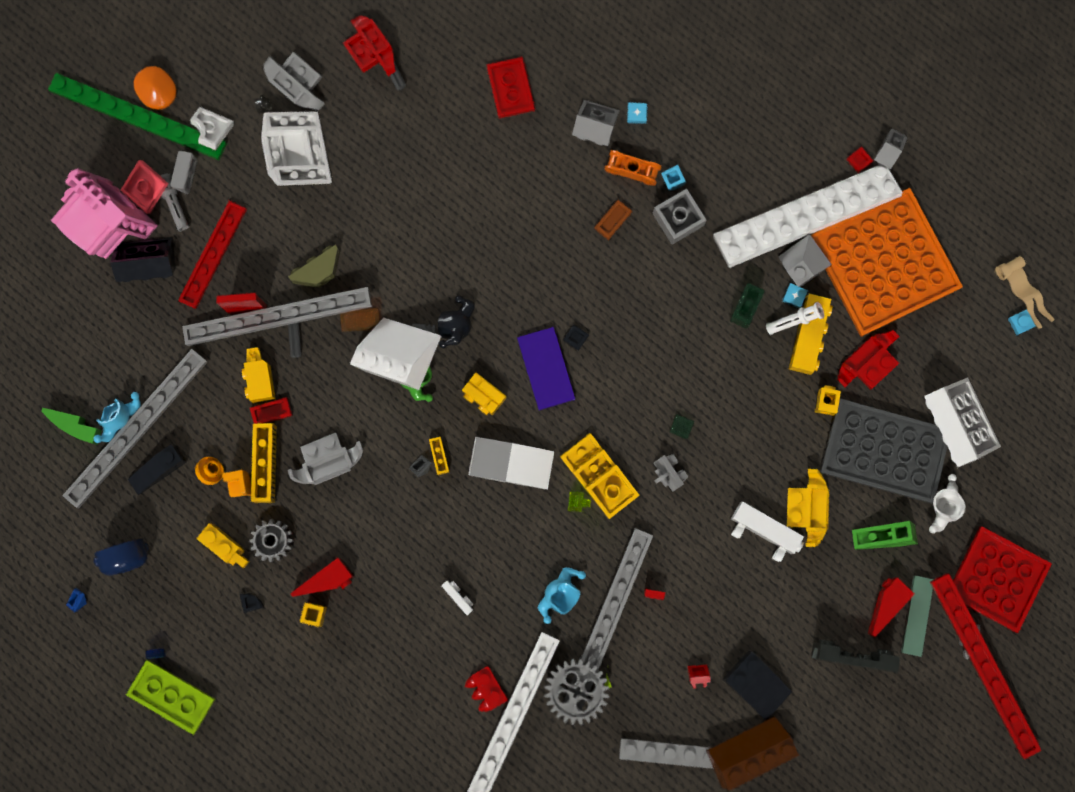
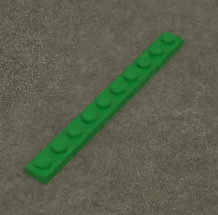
(132, 114)

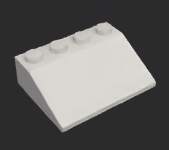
(396, 352)
(962, 422)

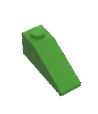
(885, 536)

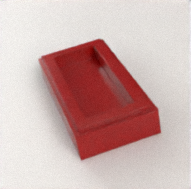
(271, 411)

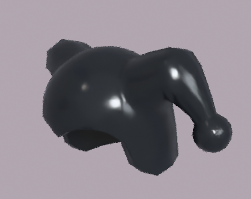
(455, 324)

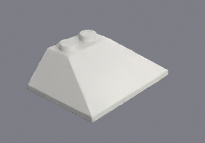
(294, 148)

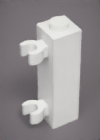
(767, 528)

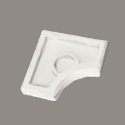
(212, 127)

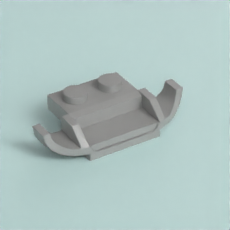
(295, 80)
(325, 460)

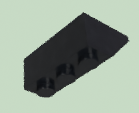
(143, 259)

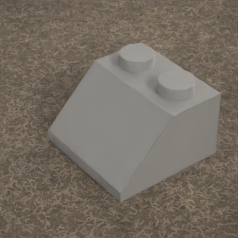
(595, 123)

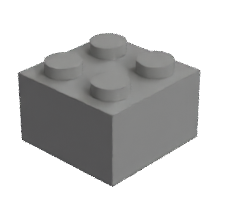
(679, 216)

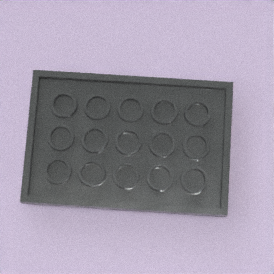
(885, 451)

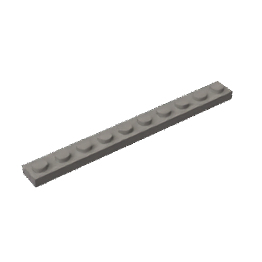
(277, 316)
(134, 429)
(613, 607)

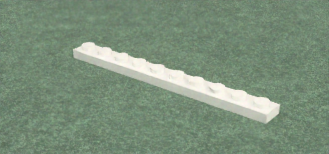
(514, 714)

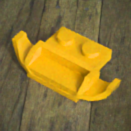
(810, 508)

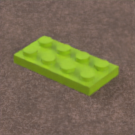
(170, 697)

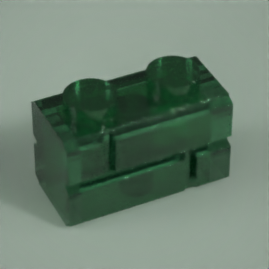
(747, 305)

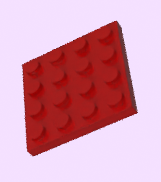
(1000, 579)

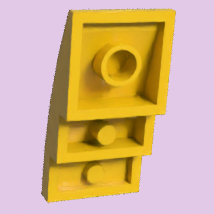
(599, 475)

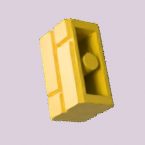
(483, 394)

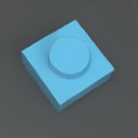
(1021, 322)

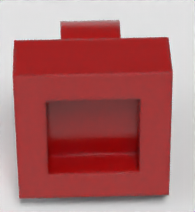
(698, 674)

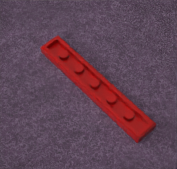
(212, 254)

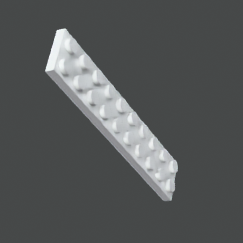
(807, 215)

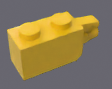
(258, 377)
(222, 545)

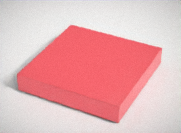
(144, 186)

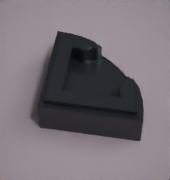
(250, 602)

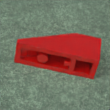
(329, 578)
(889, 603)

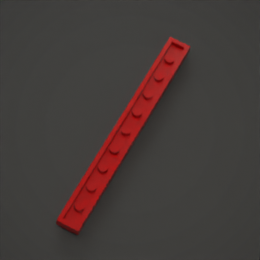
(985, 666)

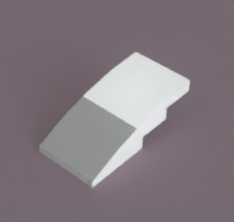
(511, 463)

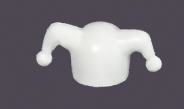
(947, 506)

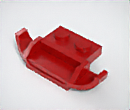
(370, 46)
(870, 361)

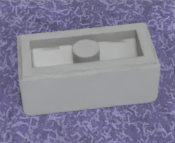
(183, 172)

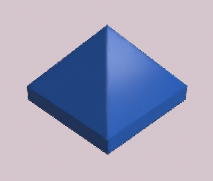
(76, 600)

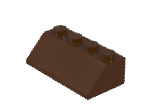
(751, 753)

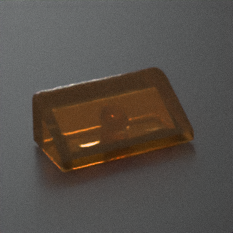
(360, 320)

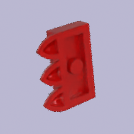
(487, 688)

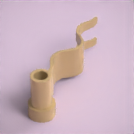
(1021, 288)

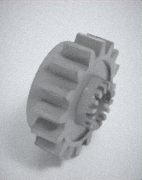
(261, 544)

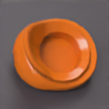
(154, 87)

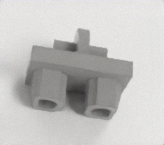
(667, 473)

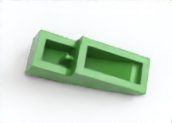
(72, 425)

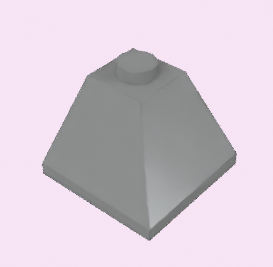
(804, 261)

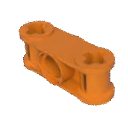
(641, 174)

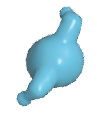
(116, 417)
(561, 594)

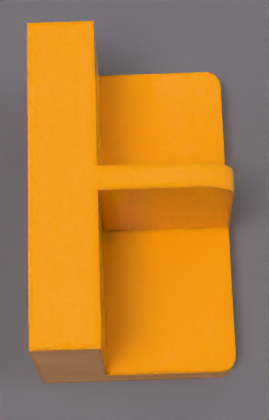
(238, 483)

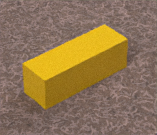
(439, 455)

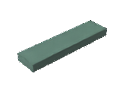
(917, 616)

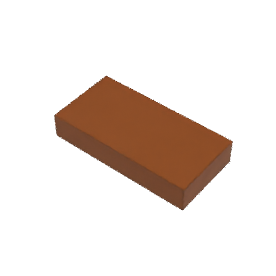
(613, 220)

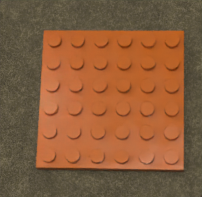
(886, 263)

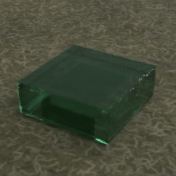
(681, 426)

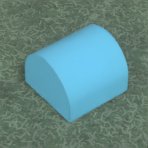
(673, 178)

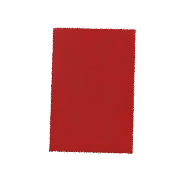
(510, 87)
(240, 303)

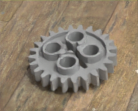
(569, 708)

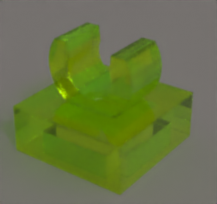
(576, 502)

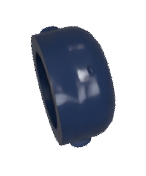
(122, 557)

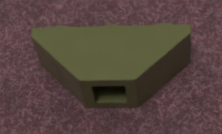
(318, 269)

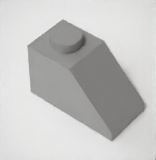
(891, 148)

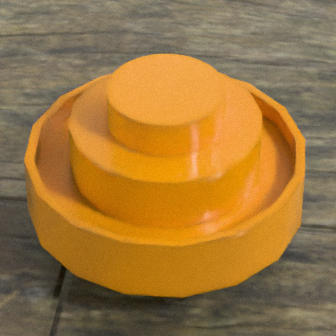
(209, 470)

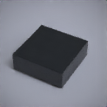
(576, 337)

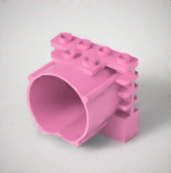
(99, 215)

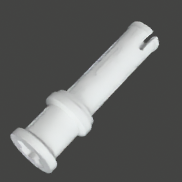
(804, 318)

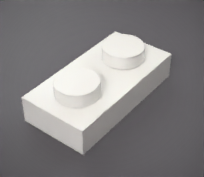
(464, 603)

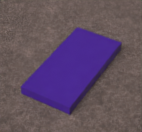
(546, 368)

